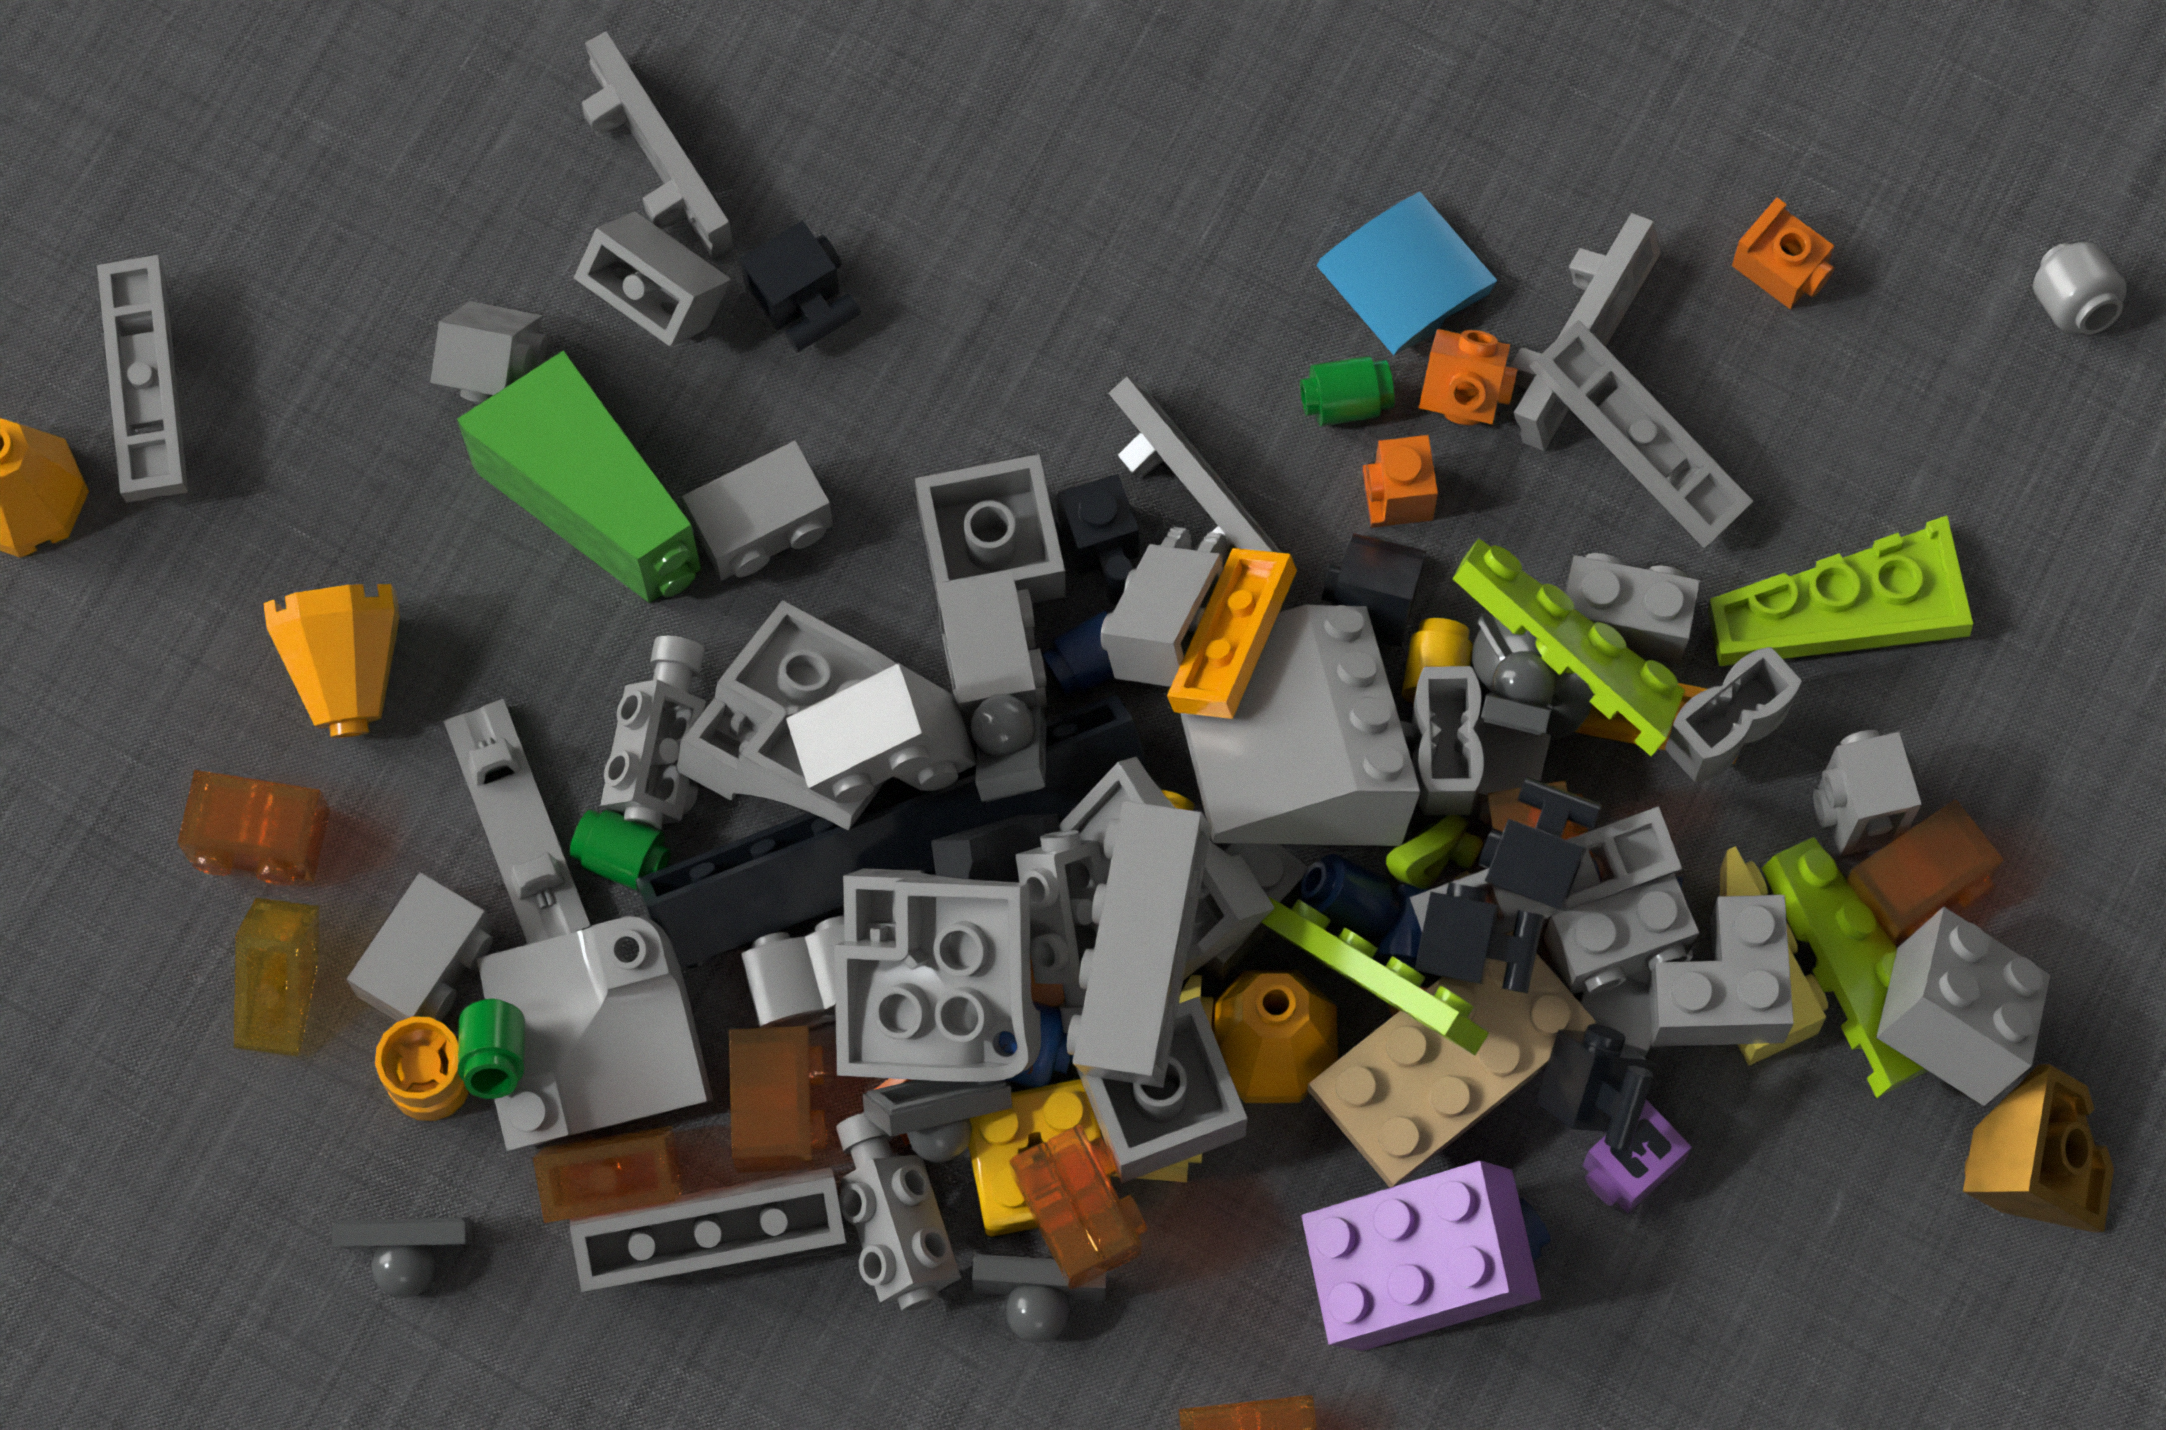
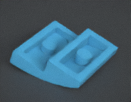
(1406, 273)

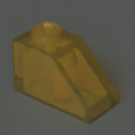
(274, 975)

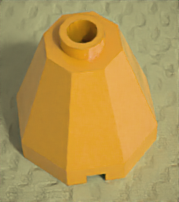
(38, 488)
(338, 652)
(1274, 1034)

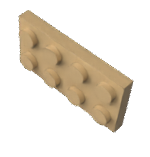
(1416, 1092)

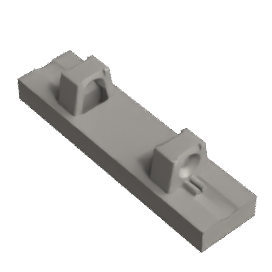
(683, 189)
(1609, 290)
(142, 378)
(1641, 433)
(1164, 441)
(517, 824)
(1625, 851)

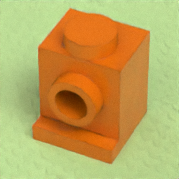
(1773, 270)
(1401, 482)

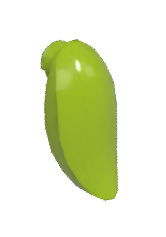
(1429, 852)

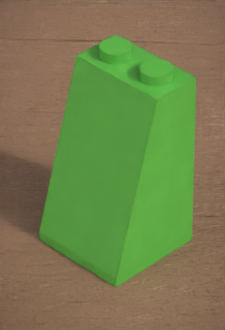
(578, 473)

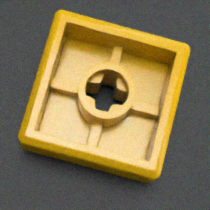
(1001, 1135)

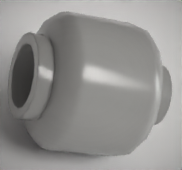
(2080, 288)

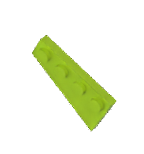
(1872, 599)
(1573, 643)
(1850, 950)
(1392, 983)

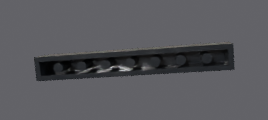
(800, 864)

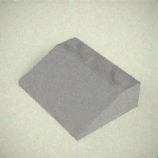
(1311, 743)

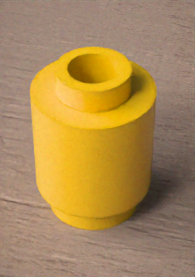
(1436, 644)

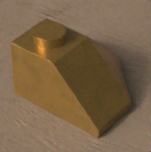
(2040, 1155)

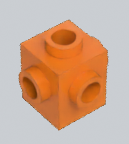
(1467, 377)

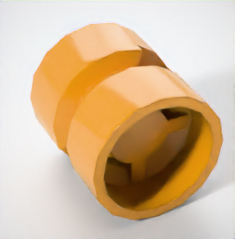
(421, 1068)

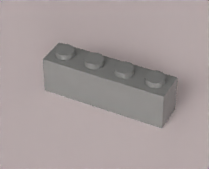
(1140, 943)
(708, 1229)

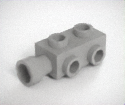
(648, 737)
(1061, 895)
(895, 1219)

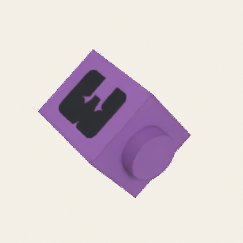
(1635, 1173)

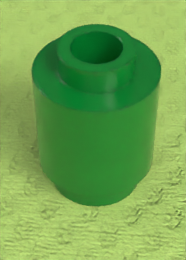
(1347, 390)
(618, 847)
(491, 1048)

